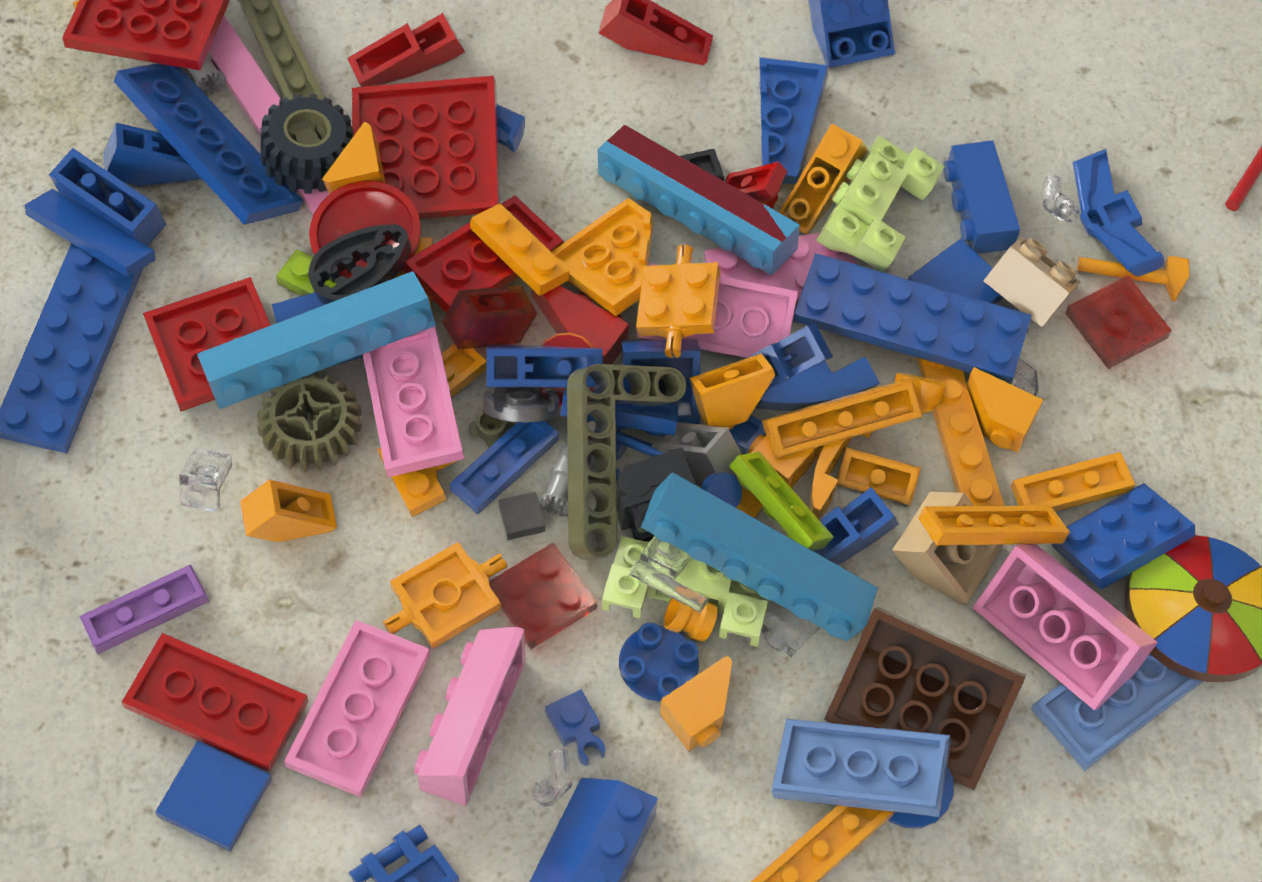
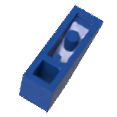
(144, 157)
(537, 365)

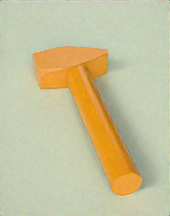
(1173, 277)

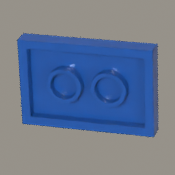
(1124, 536)

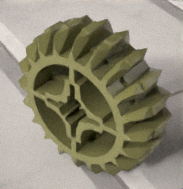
(282, 425)

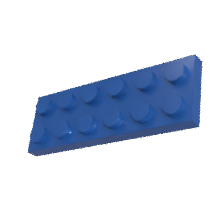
(207, 141)
(912, 318)
(66, 352)

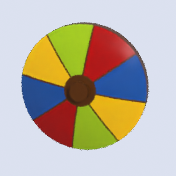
(1201, 609)

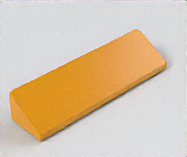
(842, 418)

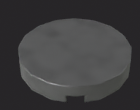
(520, 404)

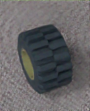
(303, 141)

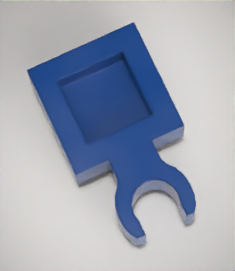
(576, 721)

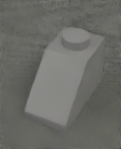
(705, 447)

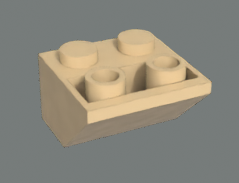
(1032, 280)

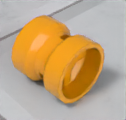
(695, 623)

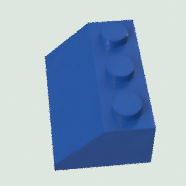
(597, 833)

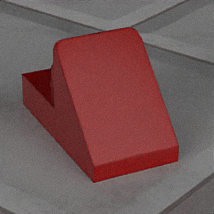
(759, 182)

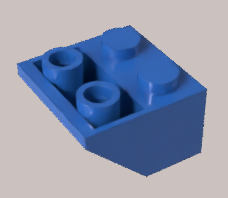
(852, 30)

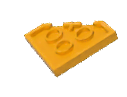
(610, 256)

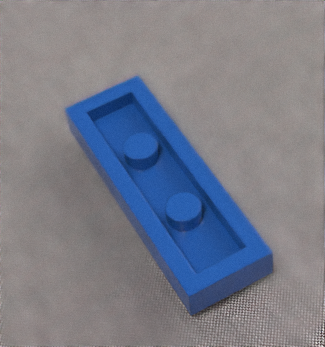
(652, 419)
(503, 463)

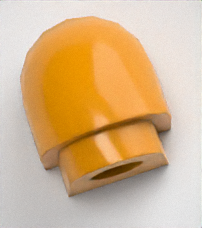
(928, 391)

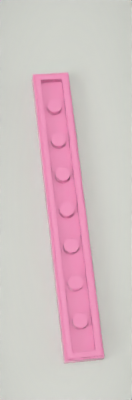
(250, 87)

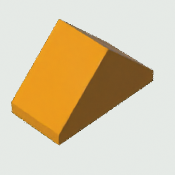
(357, 161)

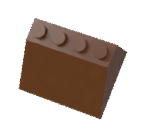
(927, 685)

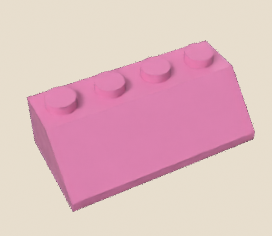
(1064, 625)
(472, 715)

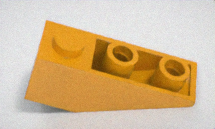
(823, 177)

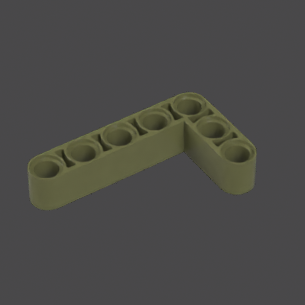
(602, 444)

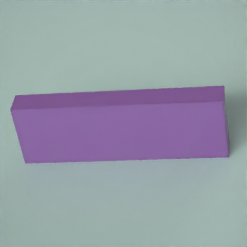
(144, 609)

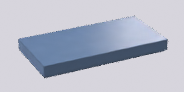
(1095, 733)
(862, 767)

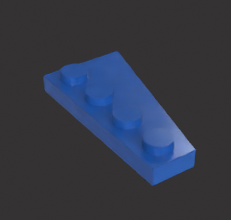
(789, 111)

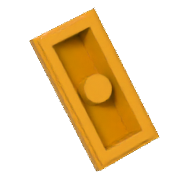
(886, 476)

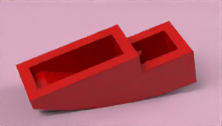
(406, 52)

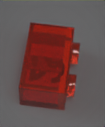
(489, 317)

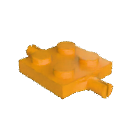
(678, 300)
(445, 595)

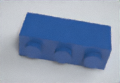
(107, 196)
(981, 197)

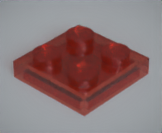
(1118, 322)
(542, 595)

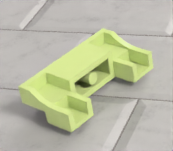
(857, 218)
(741, 606)

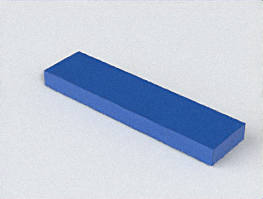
(90, 232)

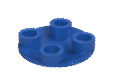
(657, 661)

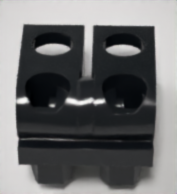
(637, 486)

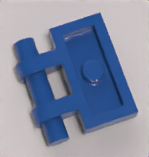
(421, 867)

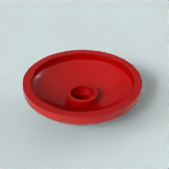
(360, 207)

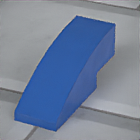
(796, 353)
(819, 386)
(856, 526)

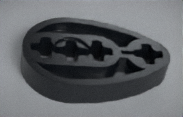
(365, 245)

